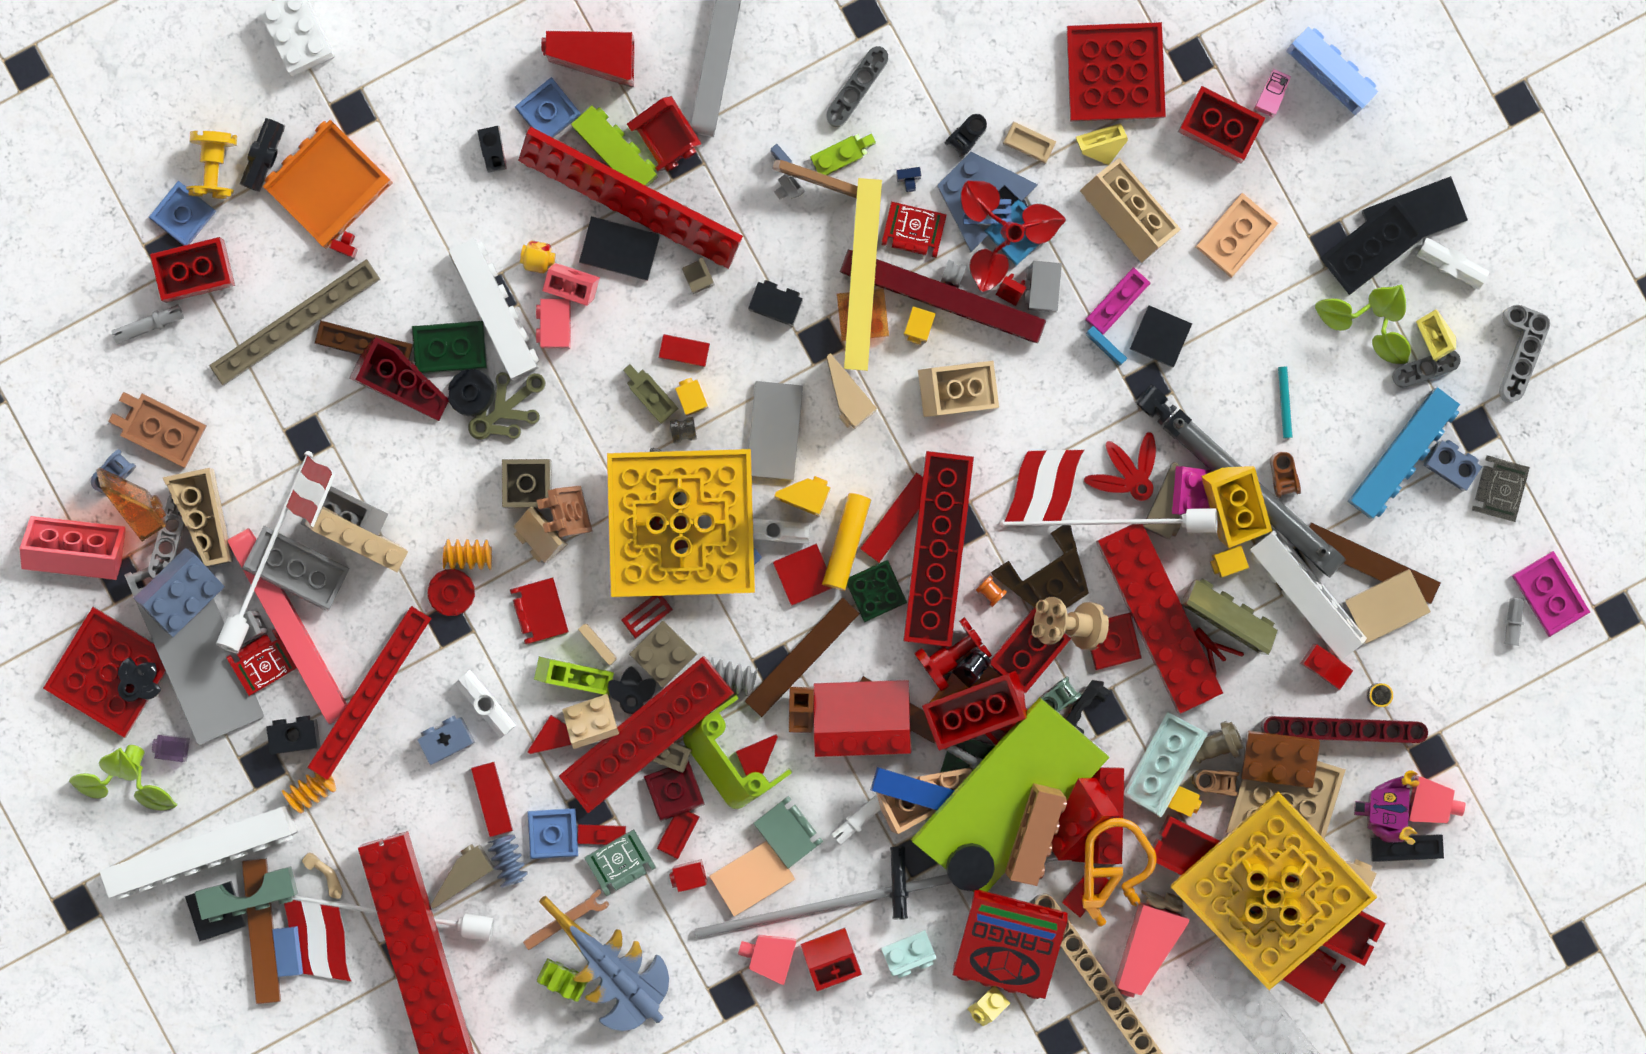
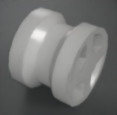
(953, 273)

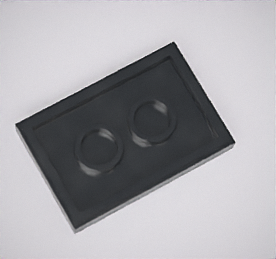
(619, 248)

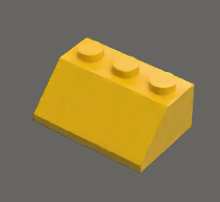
(1238, 504)

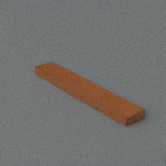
(261, 936)

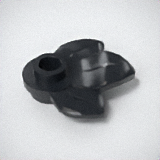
(139, 677)
(631, 686)

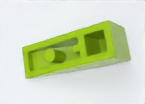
(573, 675)

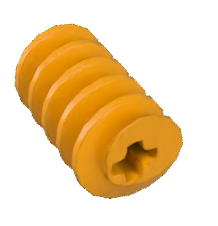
(467, 554)
(309, 791)

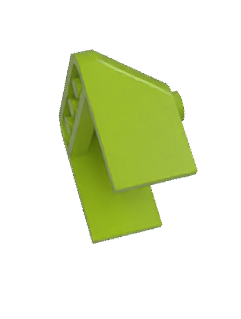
(718, 768)

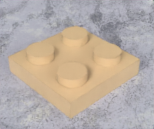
(590, 721)

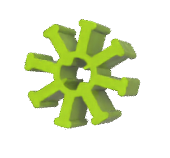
(560, 979)

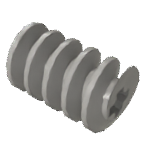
(736, 676)

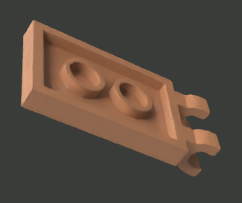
(159, 428)
(568, 511)
(573, 914)

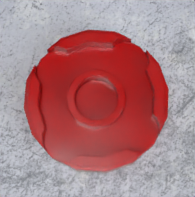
(451, 592)

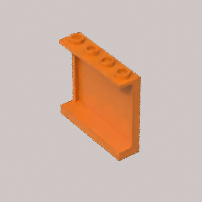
(327, 183)

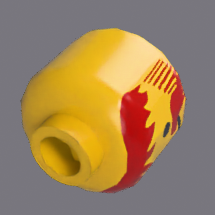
(537, 256)

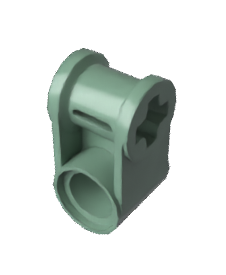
(1059, 696)

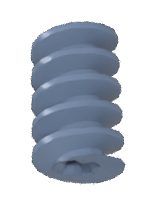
(507, 860)

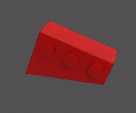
(1084, 810)

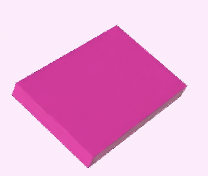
(1551, 593)

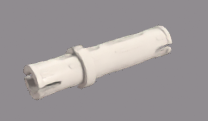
(857, 820)

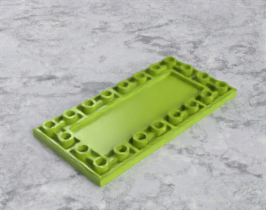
(995, 794)

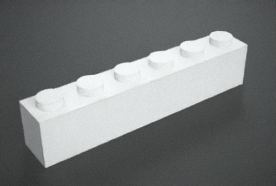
(493, 308)
(1308, 594)

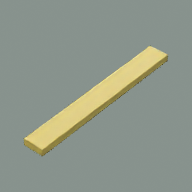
(863, 274)

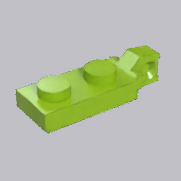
(842, 154)

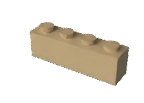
(201, 511)

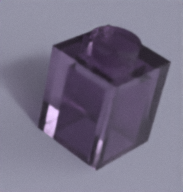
(171, 747)

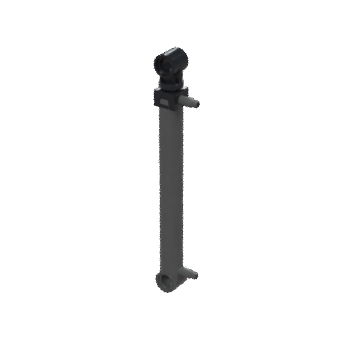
(1182, 428)

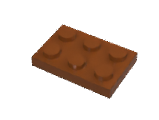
(1280, 759)

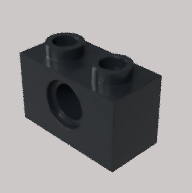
(279, 740)

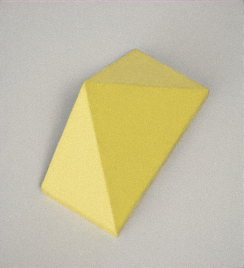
(1103, 143)
(1437, 334)

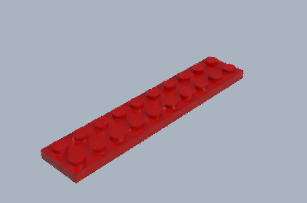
(629, 198)

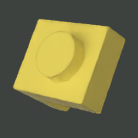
(988, 1006)

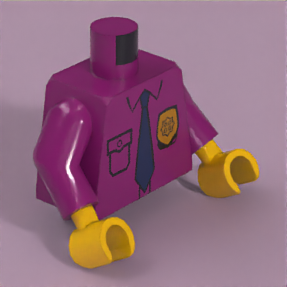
(1389, 809)

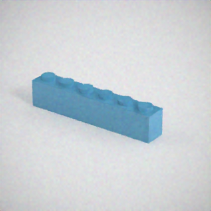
(1404, 452)

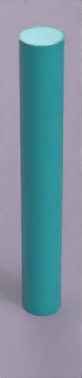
(1285, 402)

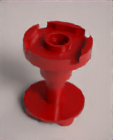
(944, 660)

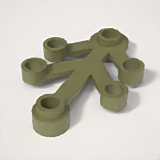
(503, 409)

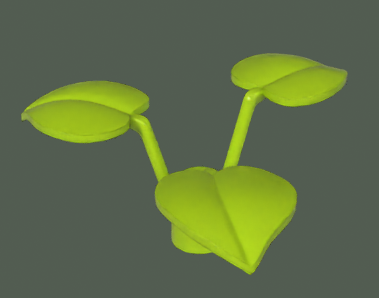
(1386, 303)
(125, 766)

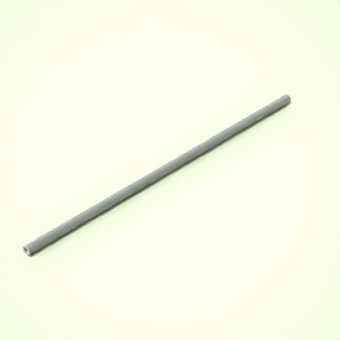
(825, 905)

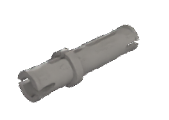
(147, 324)

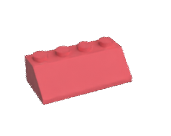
(72, 547)

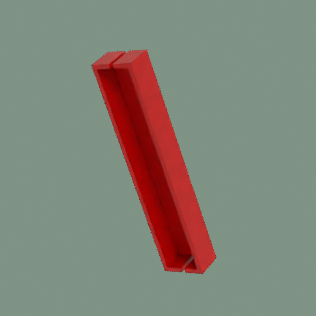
(1185, 845)
(415, 946)

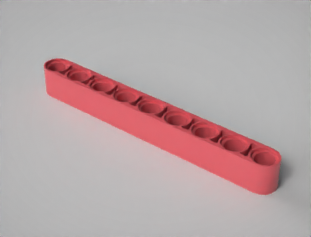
(293, 635)

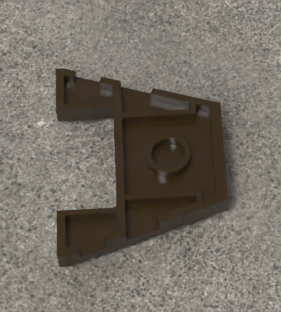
(1058, 579)

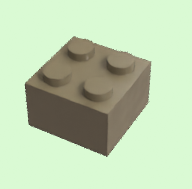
(525, 482)
(663, 654)

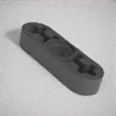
(1412, 380)

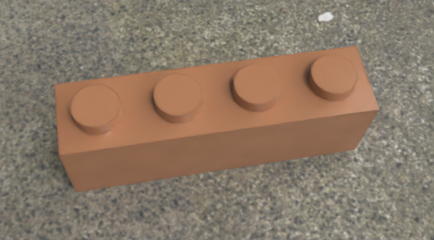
(1035, 834)

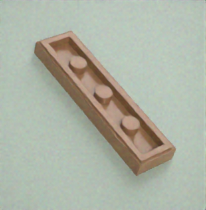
(815, 178)

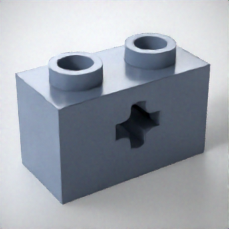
(459, 739)

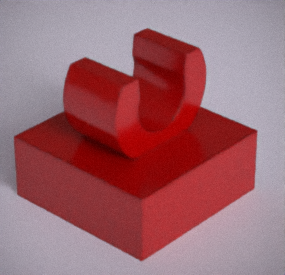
(344, 247)
(1011, 290)

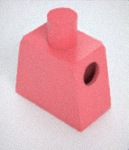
(1433, 802)
(769, 956)

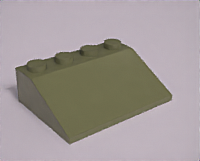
(1229, 617)

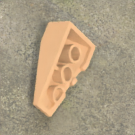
(903, 814)

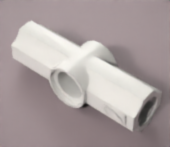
(1452, 263)
(790, 531)
(474, 692)

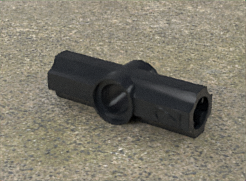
(262, 154)

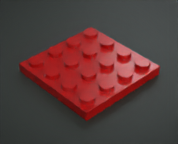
(1116, 71)
(90, 668)

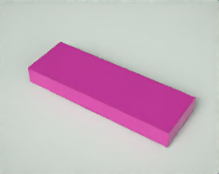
(1118, 301)

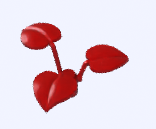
(1040, 226)

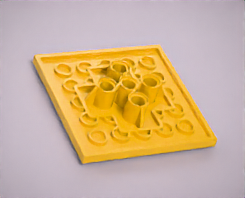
(646, 559)
(1277, 845)

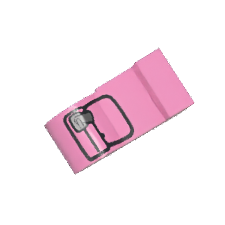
(1272, 93)

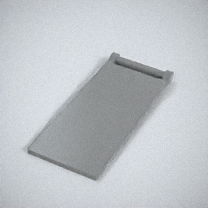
(200, 671)

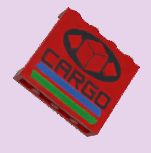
(1010, 944)

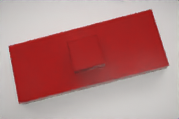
(599, 833)

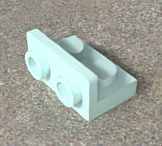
(908, 954)

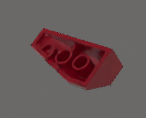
(394, 376)

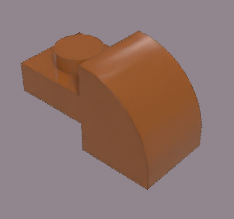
(801, 709)

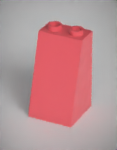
(1148, 944)

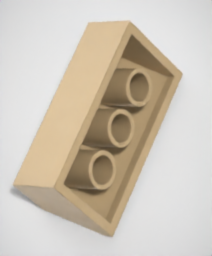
(1130, 210)

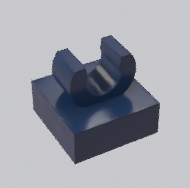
(909, 176)

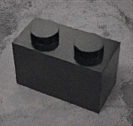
(776, 303)

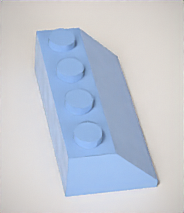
(1332, 70)

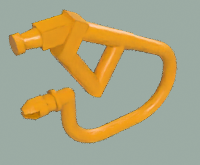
(1094, 902)

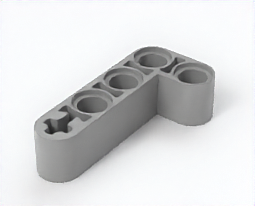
(1519, 355)

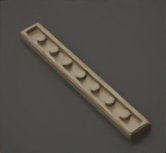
(294, 322)

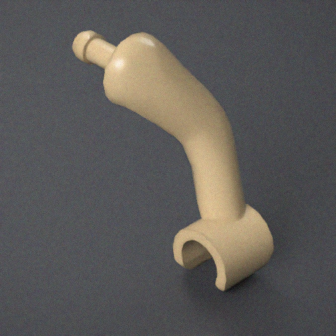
(334, 887)

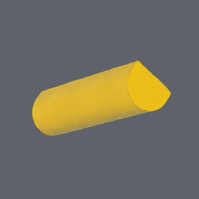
(846, 541)

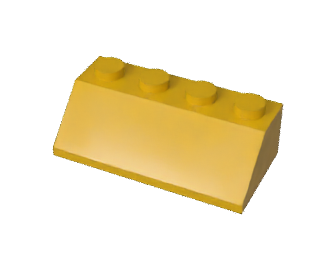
(806, 495)

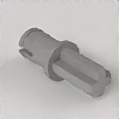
(1514, 621)

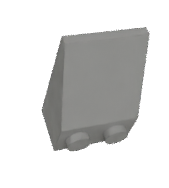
(354, 510)

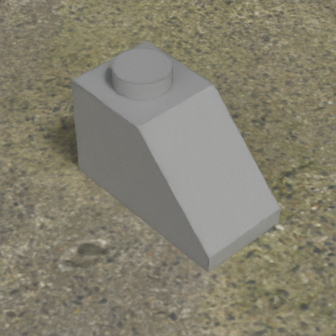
(256, 626)

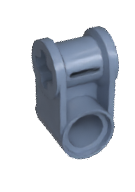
(111, 466)

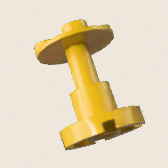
(212, 154)

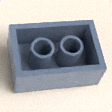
(179, 592)

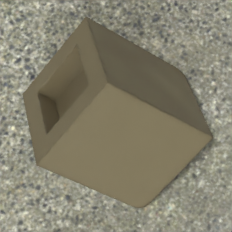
(698, 276)

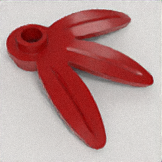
(1133, 476)

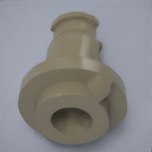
(1221, 743)

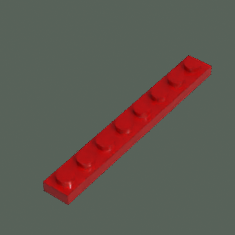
(369, 693)

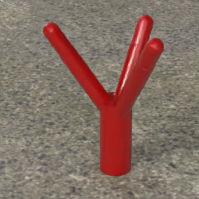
(1212, 646)

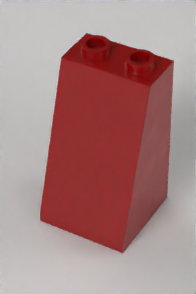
(594, 53)

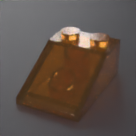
(134, 503)

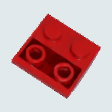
(831, 959)

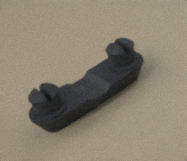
(1094, 690)

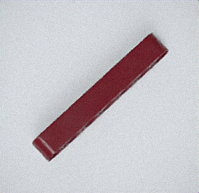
(1356, 727)

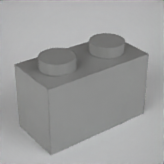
(1044, 286)

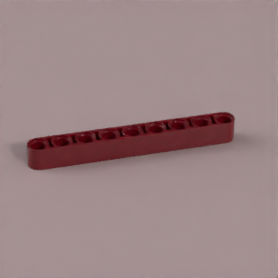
(953, 300)

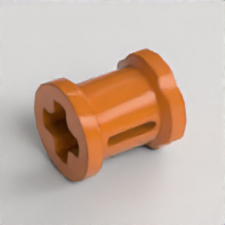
(991, 591)

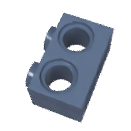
(1450, 470)

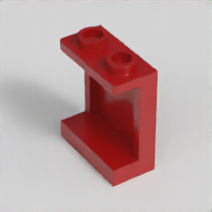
(666, 133)

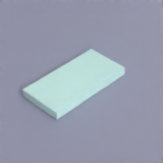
(1164, 764)

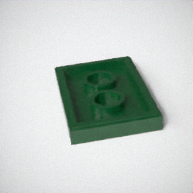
(449, 347)

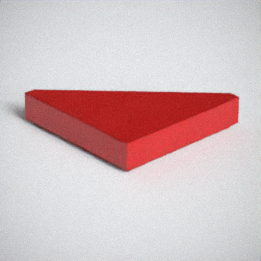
(552, 736)
(756, 756)

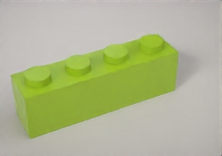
(612, 148)

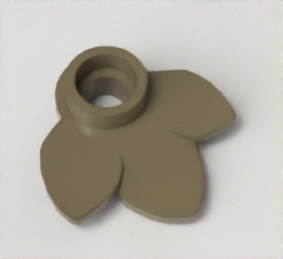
(1169, 902)

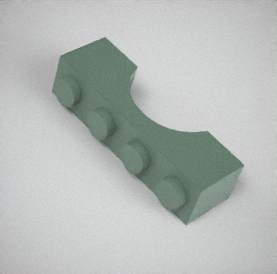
(217, 901)

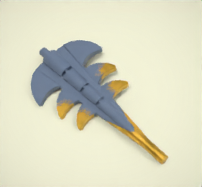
(636, 993)

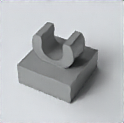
(790, 187)

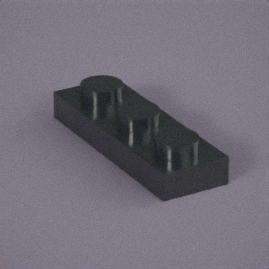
(1424, 848)

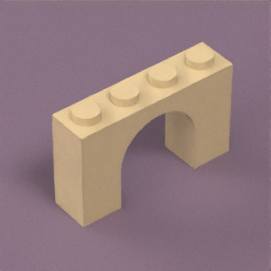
(359, 539)

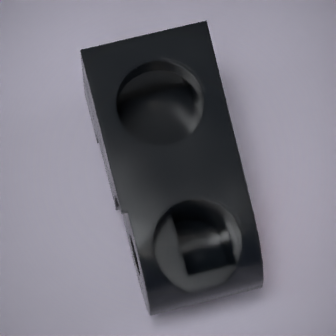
(492, 148)

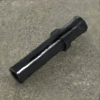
(898, 873)

